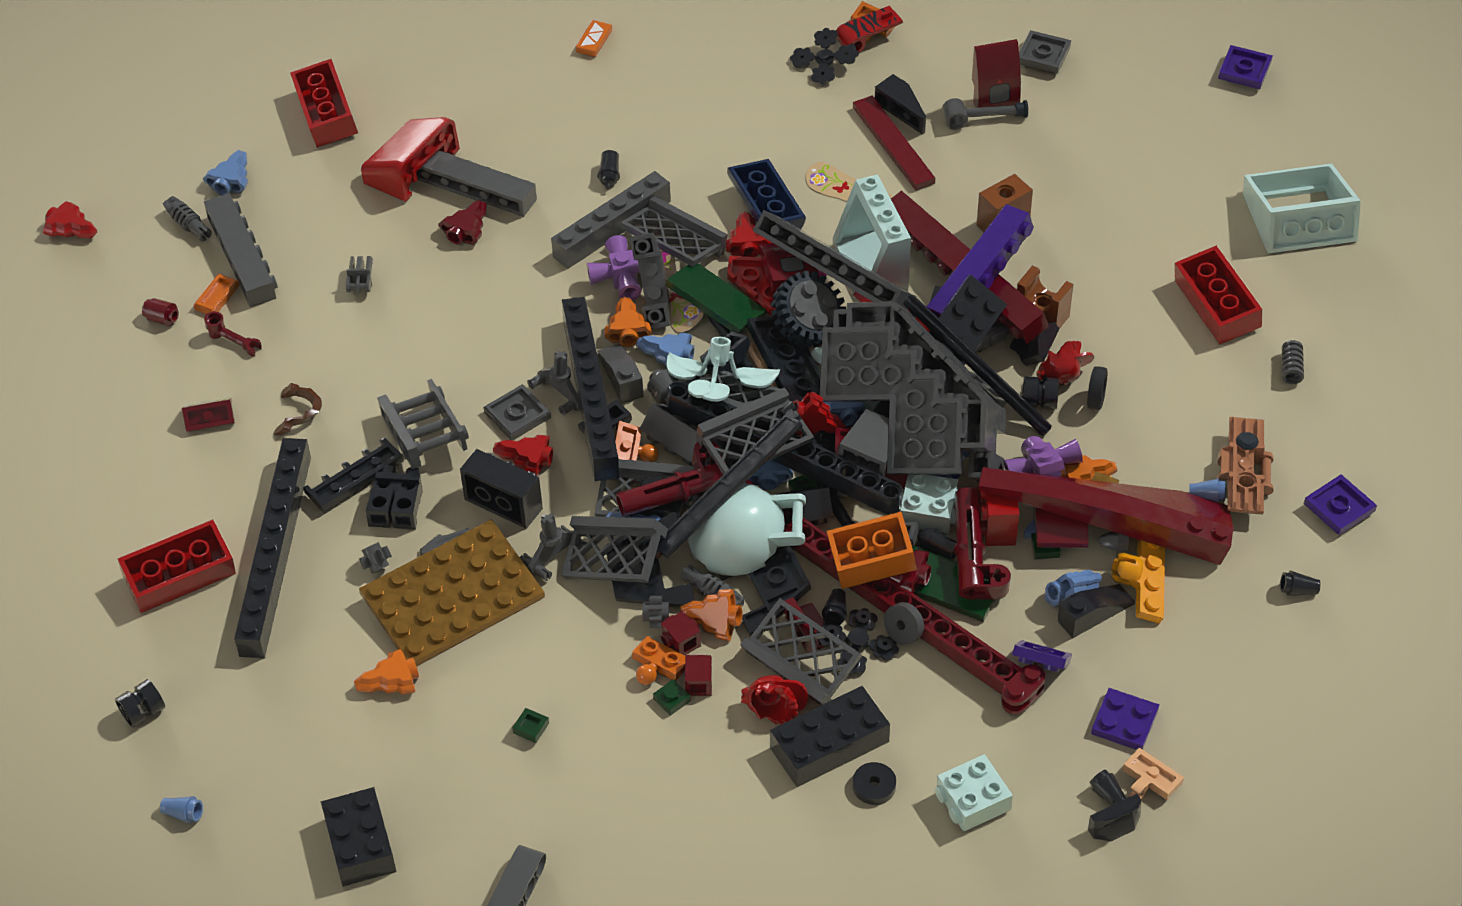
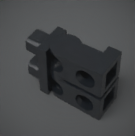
(394, 499)

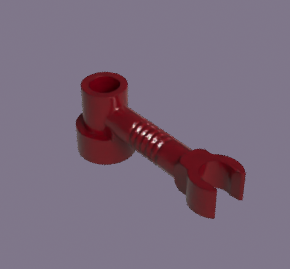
(215, 325)

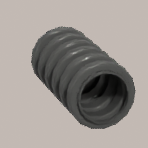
(1292, 362)

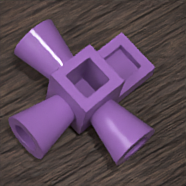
(621, 268)
(1043, 458)

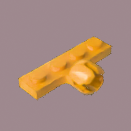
(1147, 576)

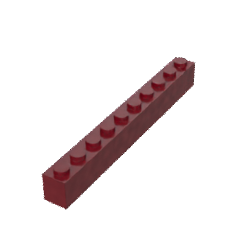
(947, 252)

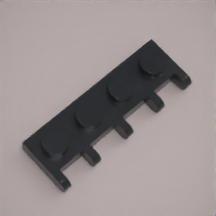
(353, 476)

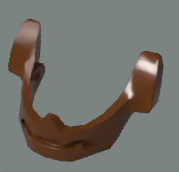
(307, 393)

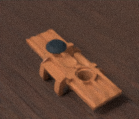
(1237, 466)

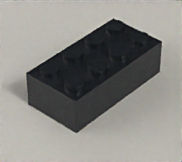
(829, 736)

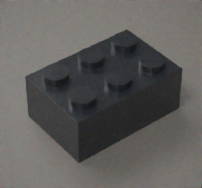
(501, 488)
(358, 836)

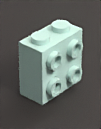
(930, 501)
(973, 793)

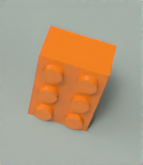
(871, 550)

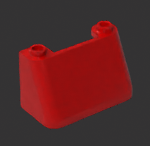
(396, 162)

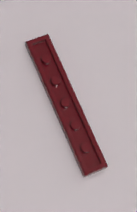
(894, 142)

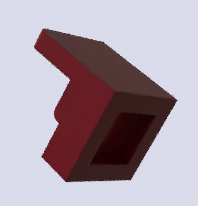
(698, 675)

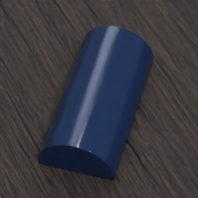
(765, 190)

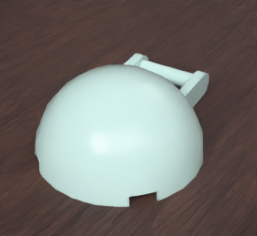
(747, 531)

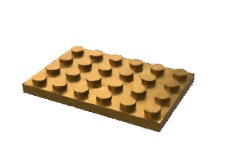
(451, 593)

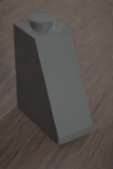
(867, 442)

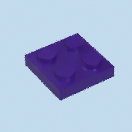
(1245, 67)
(1340, 504)
(1051, 658)
(1125, 719)

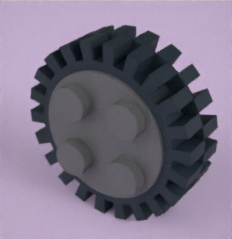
(806, 307)

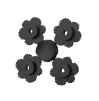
(824, 57)
(859, 639)

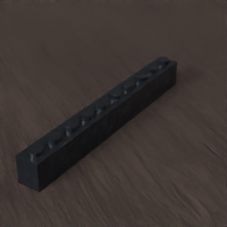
(590, 389)
(272, 549)

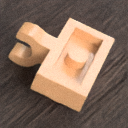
(1151, 775)

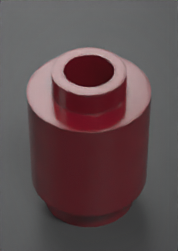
(160, 311)

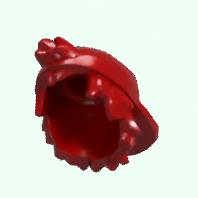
(1065, 364)
(775, 698)

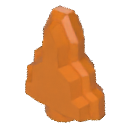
(627, 324)
(1088, 468)
(716, 613)
(390, 675)

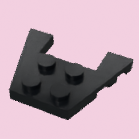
(778, 579)
(641, 591)

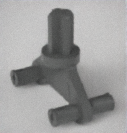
(559, 378)
(553, 541)

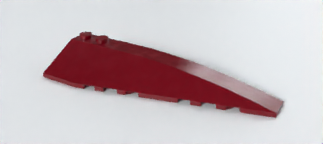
(1141, 512)

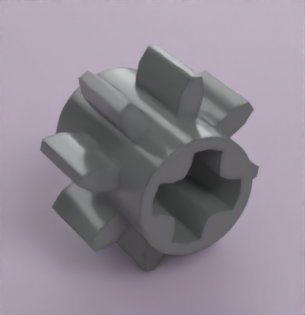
(375, 557)
(655, 611)

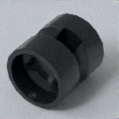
(1041, 392)
(145, 695)

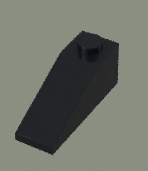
(899, 100)
(1092, 607)

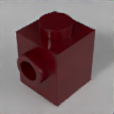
(681, 633)

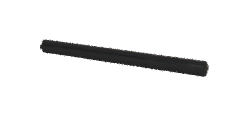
(980, 367)

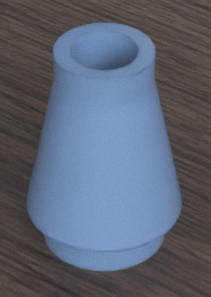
(1212, 490)
(183, 808)

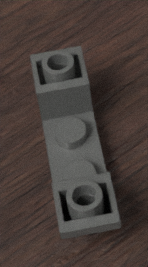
(653, 279)

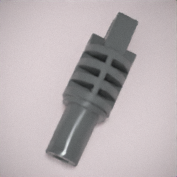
(186, 218)
(707, 583)

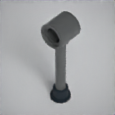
(957, 114)

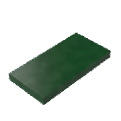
(714, 297)
(944, 588)

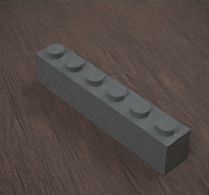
(478, 183)
(604, 222)
(240, 249)

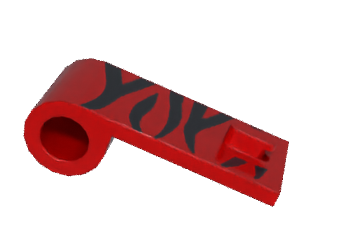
(859, 29)

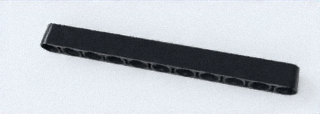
(807, 460)

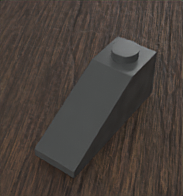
(622, 373)

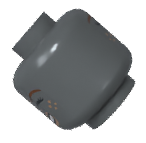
(659, 383)

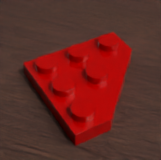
(750, 278)

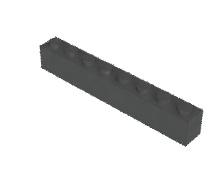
(828, 260)

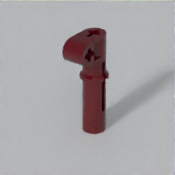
(673, 488)
(973, 572)

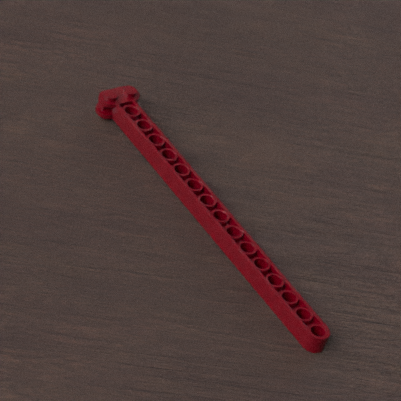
(1018, 688)

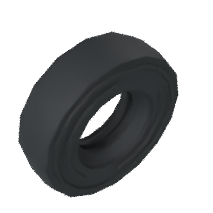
(1097, 388)

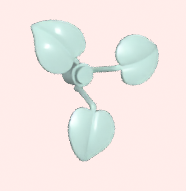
(719, 354)

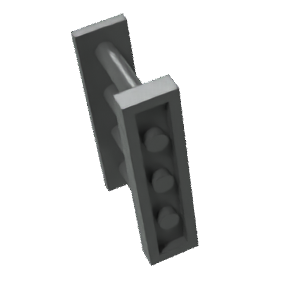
(406, 437)

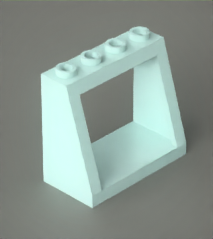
(1302, 224)
(874, 232)

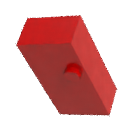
(324, 103)
(1218, 295)
(176, 566)

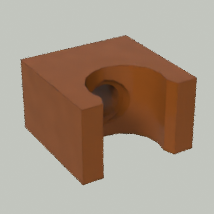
(1008, 191)
(1054, 305)

